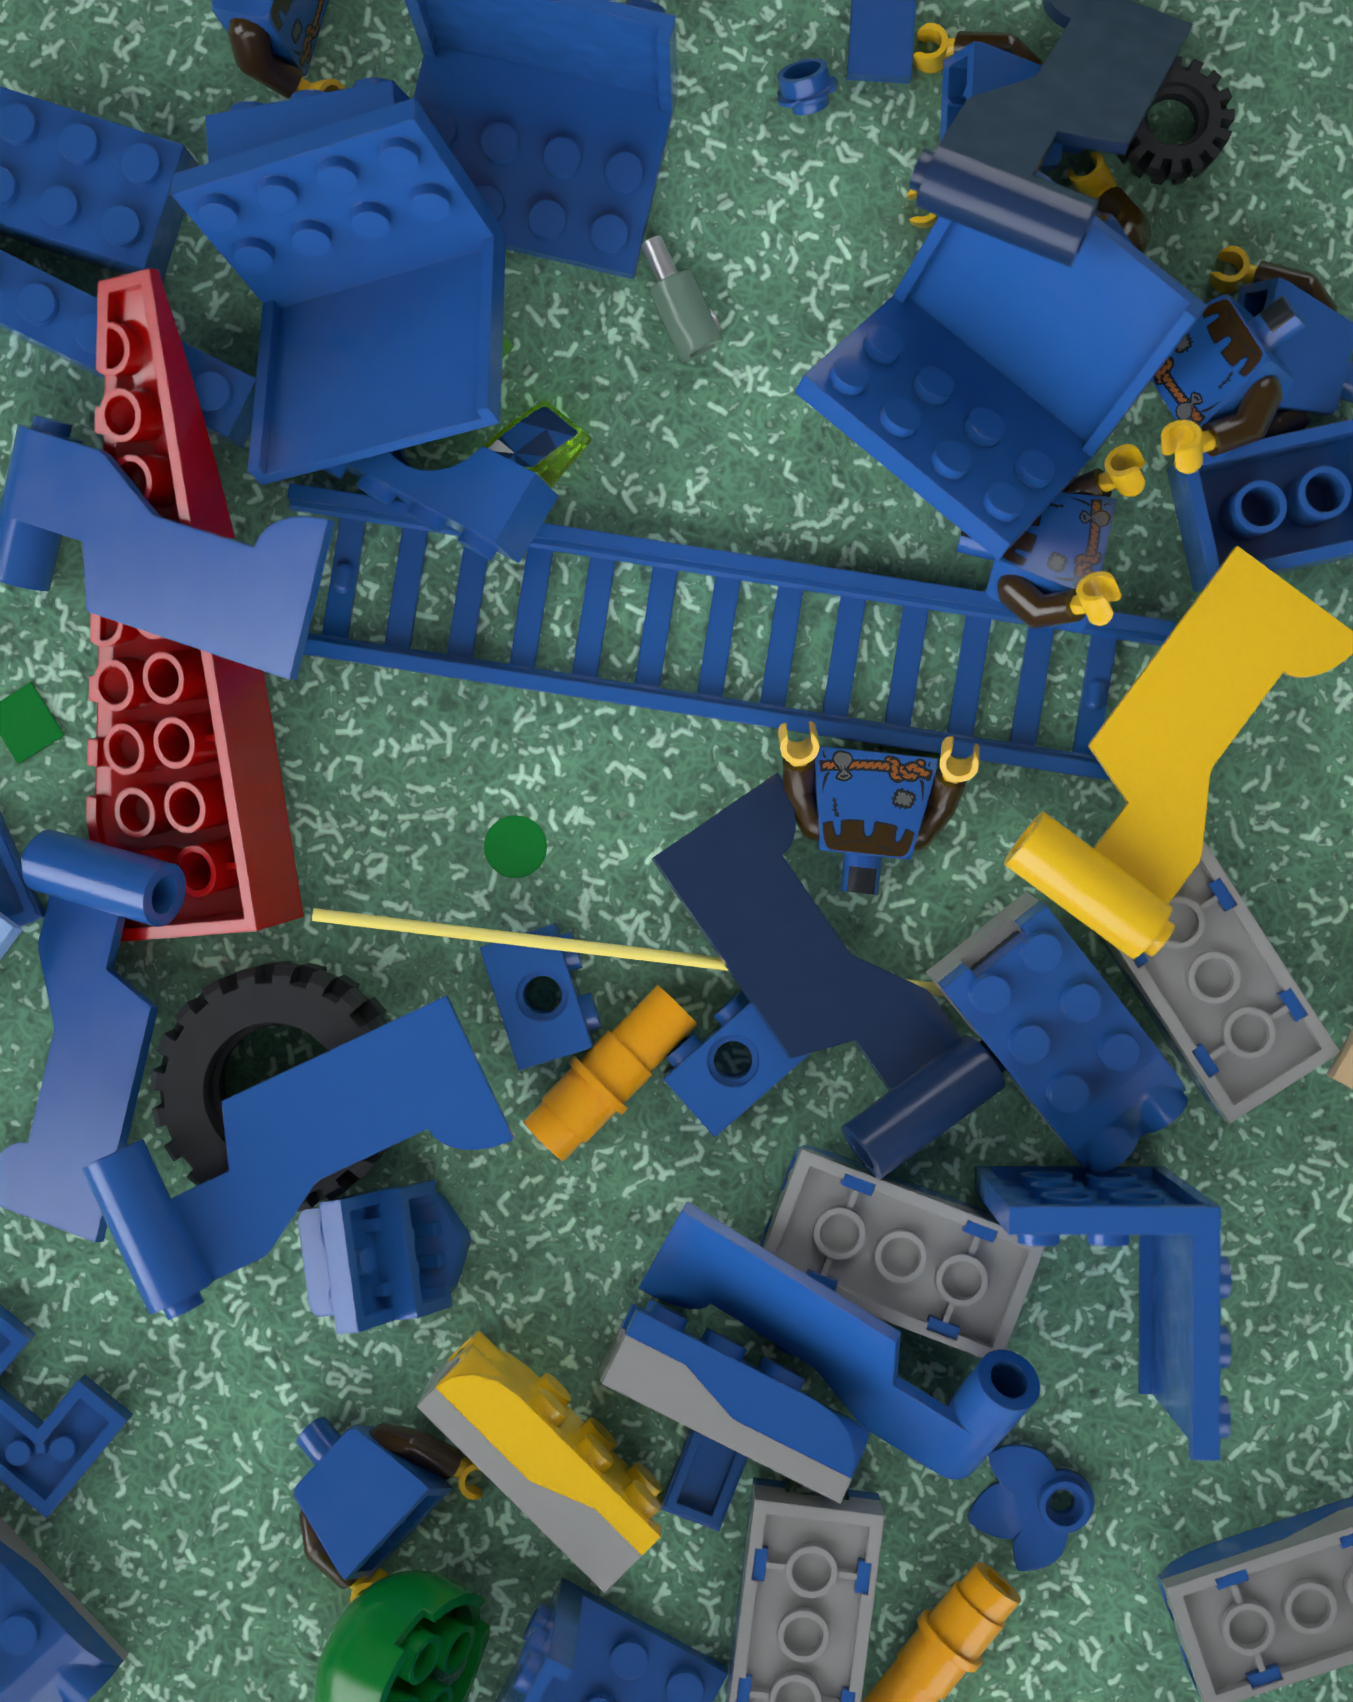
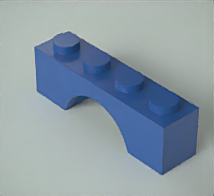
(484, 498)

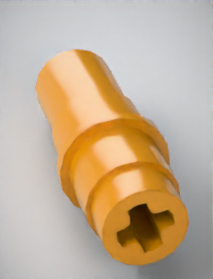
(609, 1074)
(949, 1639)

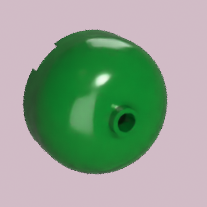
(396, 1638)

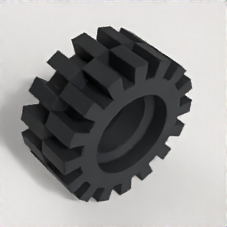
(1210, 132)

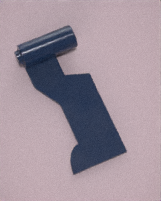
(1084, 96)
(815, 989)

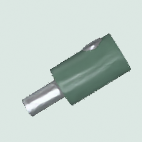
(681, 304)

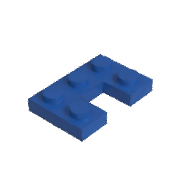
(50, 1456)

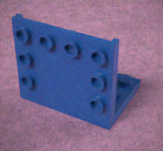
(554, 116)
(370, 283)
(1001, 370)
(1178, 1272)
(599, 1653)

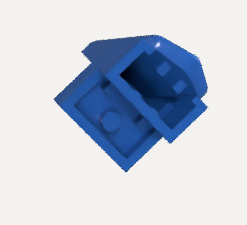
(382, 1255)

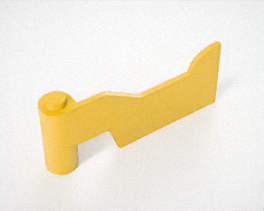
(1164, 746)

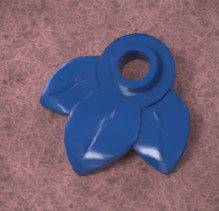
(1021, 1507)

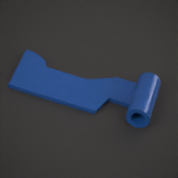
(155, 570)
(98, 1022)
(285, 1140)
(845, 1344)

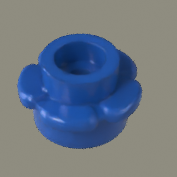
(806, 86)

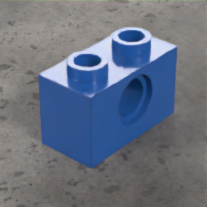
(536, 1033)
(716, 1095)

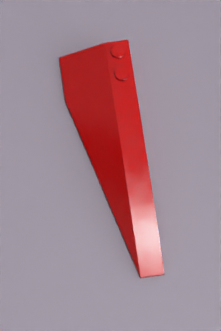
(179, 731)

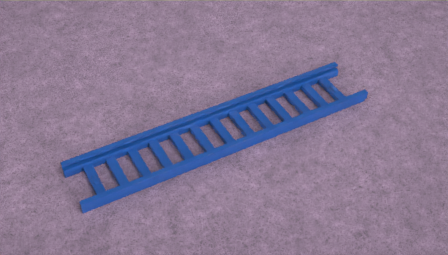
(728, 570)

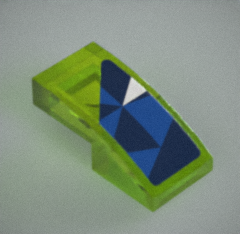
(541, 442)

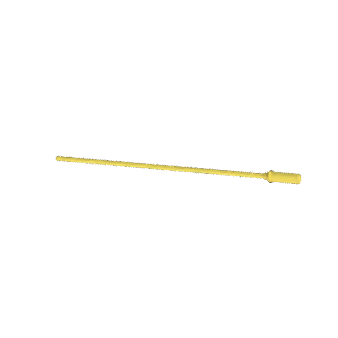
(534, 941)

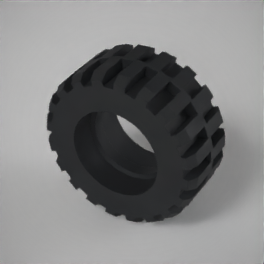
(216, 1022)

